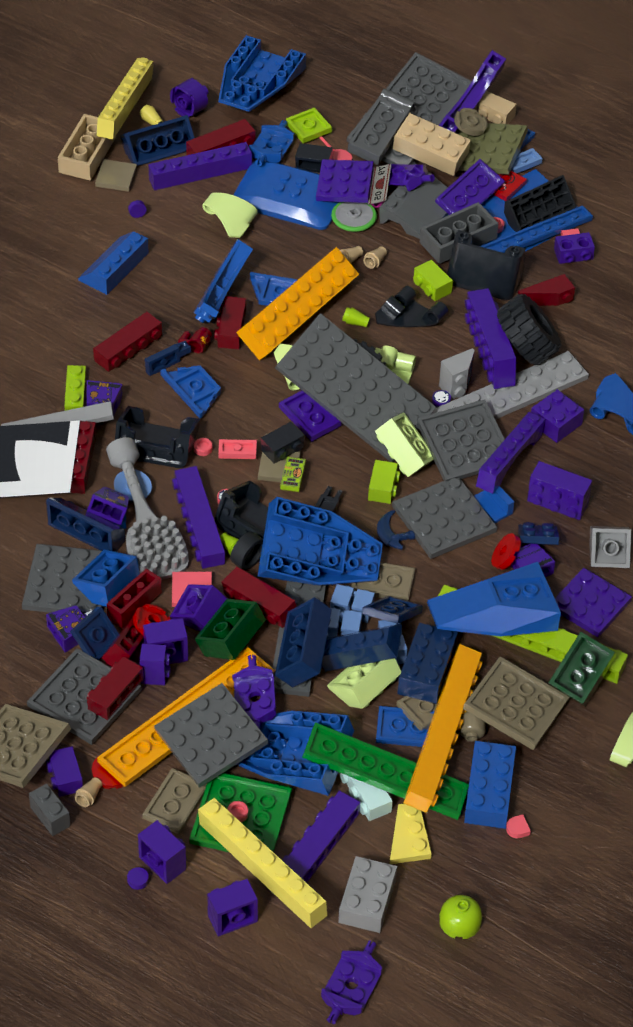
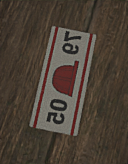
(379, 184)

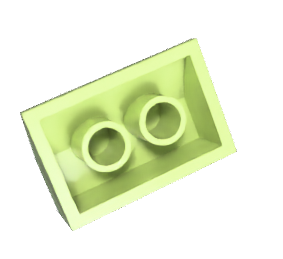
(404, 444)
(364, 682)

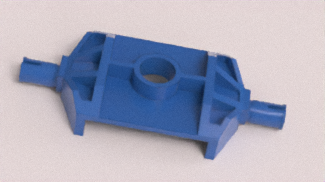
(272, 143)

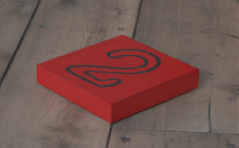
(512, 185)

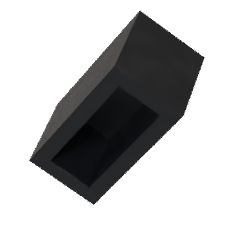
(310, 156)
(282, 442)

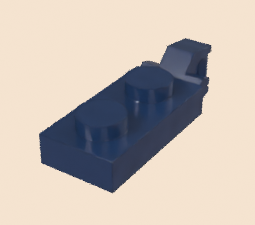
(166, 357)

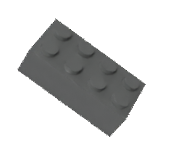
(440, 234)

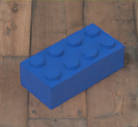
(490, 784)

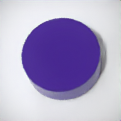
(137, 209)
(137, 878)

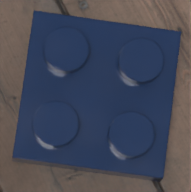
(538, 534)
(95, 633)

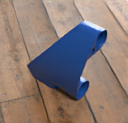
(615, 397)

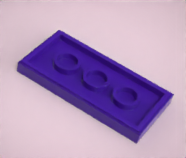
(470, 188)

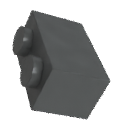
(49, 809)

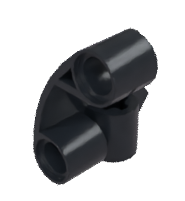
(406, 312)

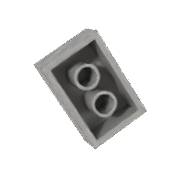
(367, 894)

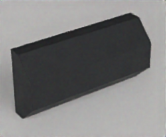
(539, 204)

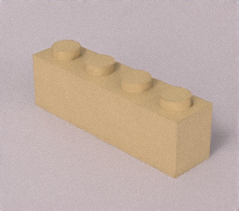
(496, 109)

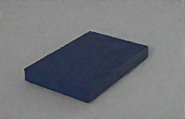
(392, 609)

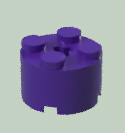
(189, 97)

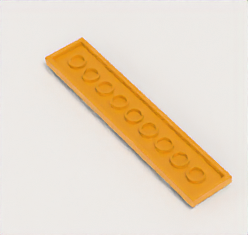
(144, 747)

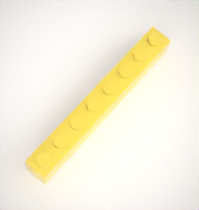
(124, 98)
(263, 863)

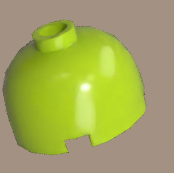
(460, 917)

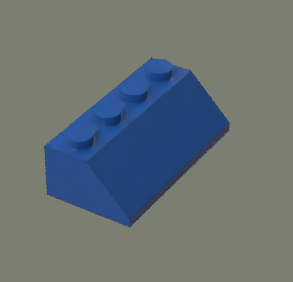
(116, 262)

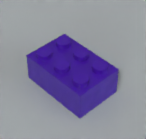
(559, 490)

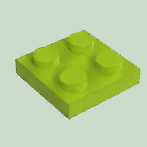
(308, 125)

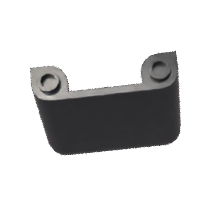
(483, 268)
(155, 442)
(242, 511)

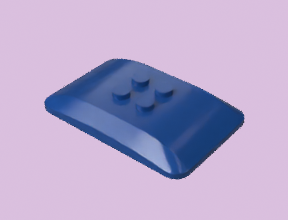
(285, 194)

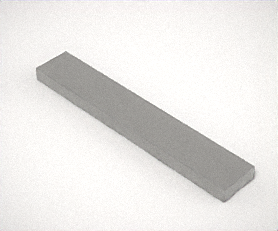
(92, 413)

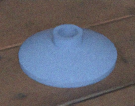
(121, 485)

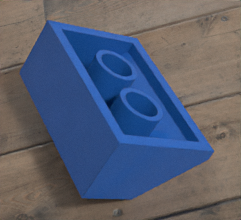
(106, 576)

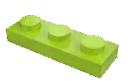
(75, 387)

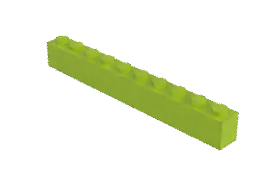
(556, 645)

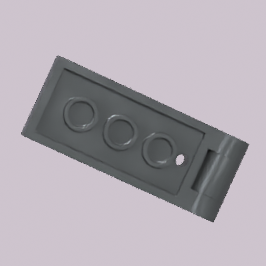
(380, 126)

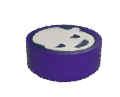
(440, 398)

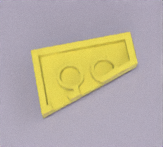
(410, 836)

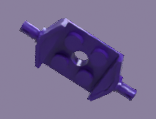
(409, 175)
(255, 682)
(356, 968)

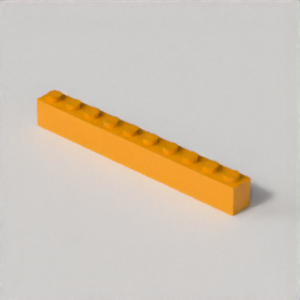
(442, 729)

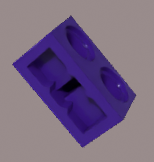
(574, 248)

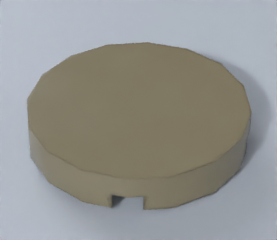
(470, 122)

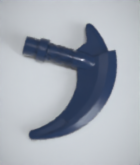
(387, 537)

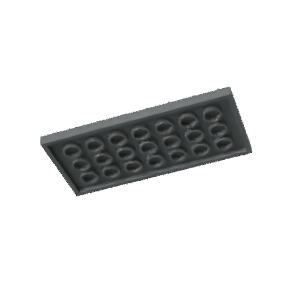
(432, 89)
(350, 382)

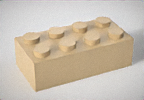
(431, 144)
(84, 150)

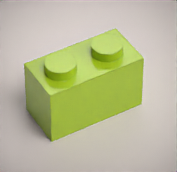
(432, 280)
(383, 481)

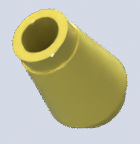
(150, 115)

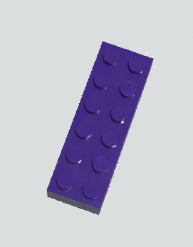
(490, 339)

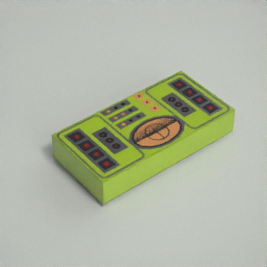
(293, 474)

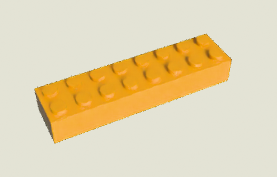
(297, 303)

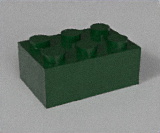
(230, 629)
(583, 669)

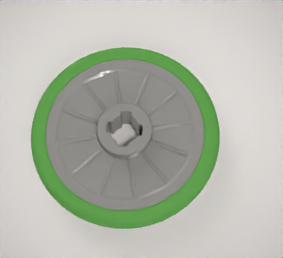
(354, 216)

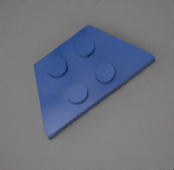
(269, 286)
(193, 387)

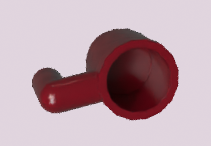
(198, 340)

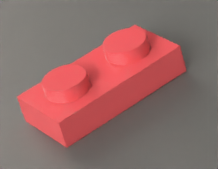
(237, 449)

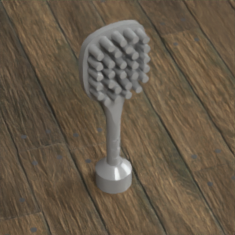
(151, 538)

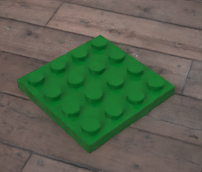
(265, 805)

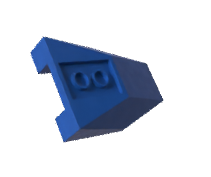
(256, 74)
(316, 547)
(500, 605)
(283, 754)

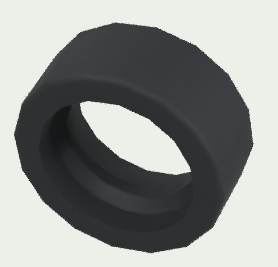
(247, 551)

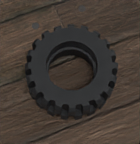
(529, 329)

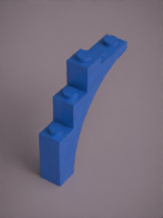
(221, 283)

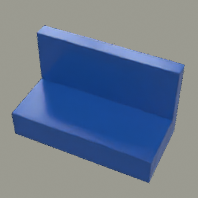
(496, 505)

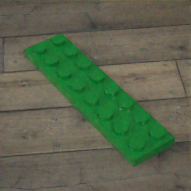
(377, 767)

